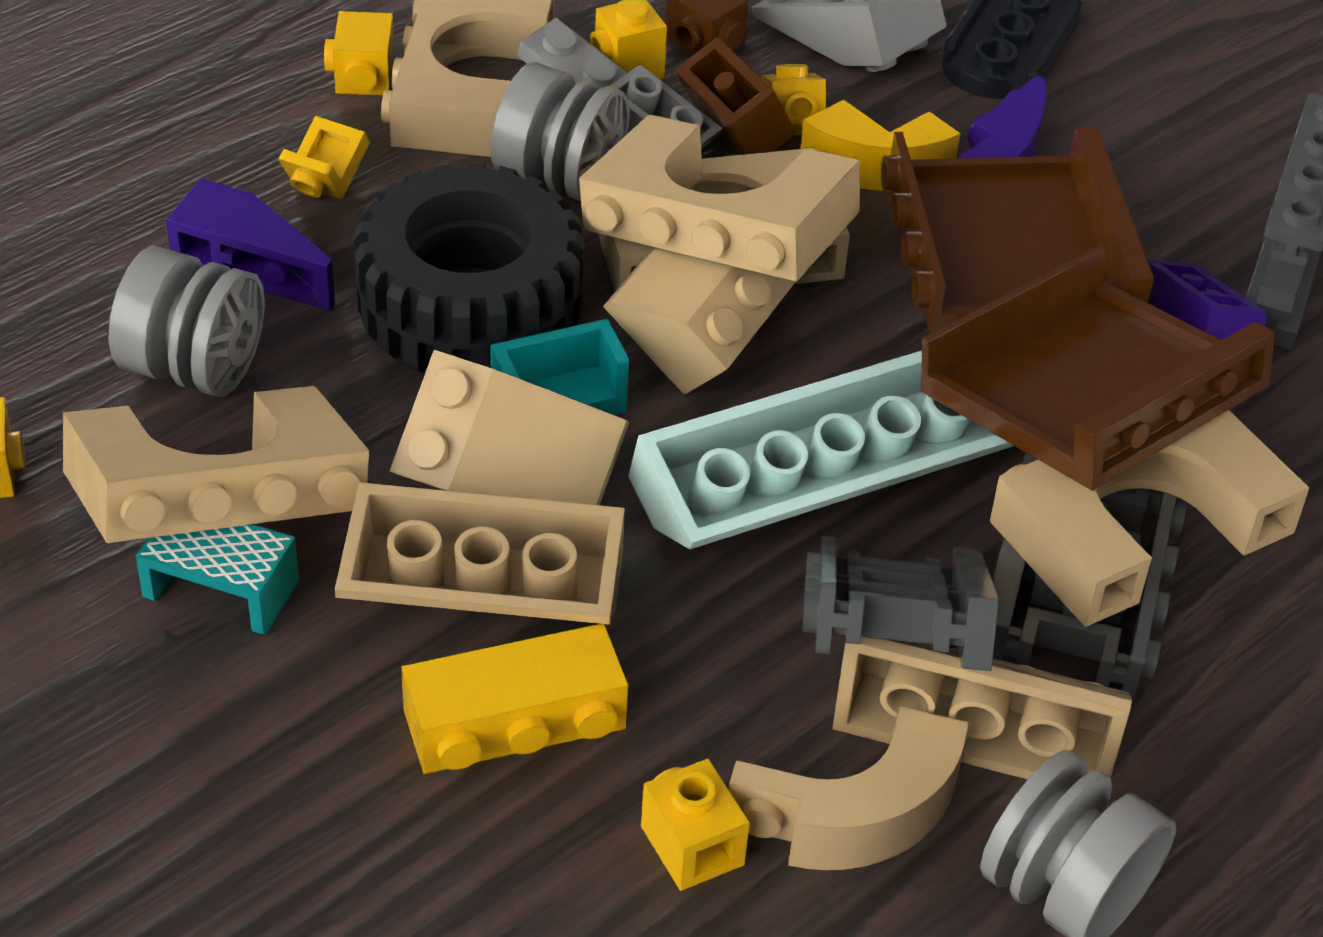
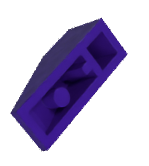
(247, 235)
(1201, 299)

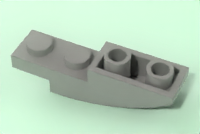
(567, 51)

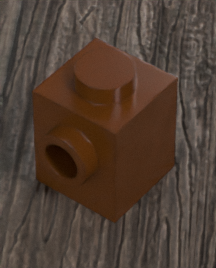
(699, 22)

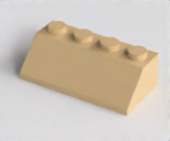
(483, 553)
(1012, 711)

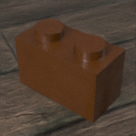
(735, 99)

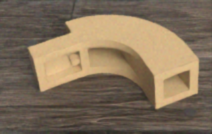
(863, 815)

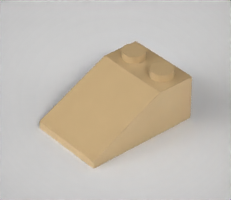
(505, 437)

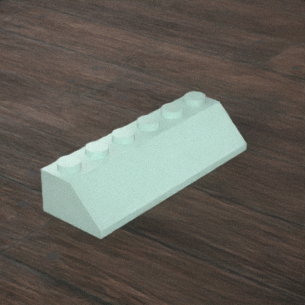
(799, 452)

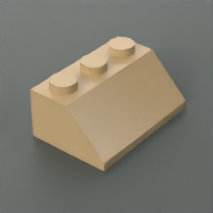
(693, 312)

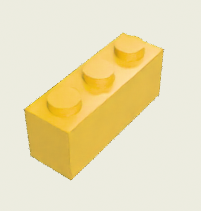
(514, 698)

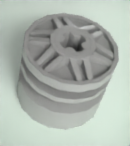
(556, 126)
(186, 321)
(1069, 843)

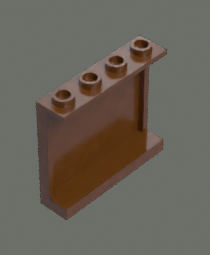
(1004, 221)
(1089, 371)

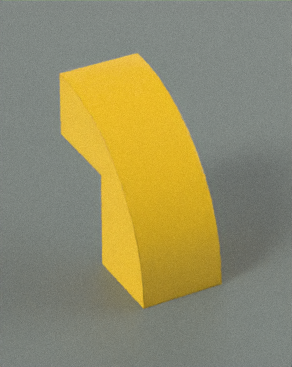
(854, 135)

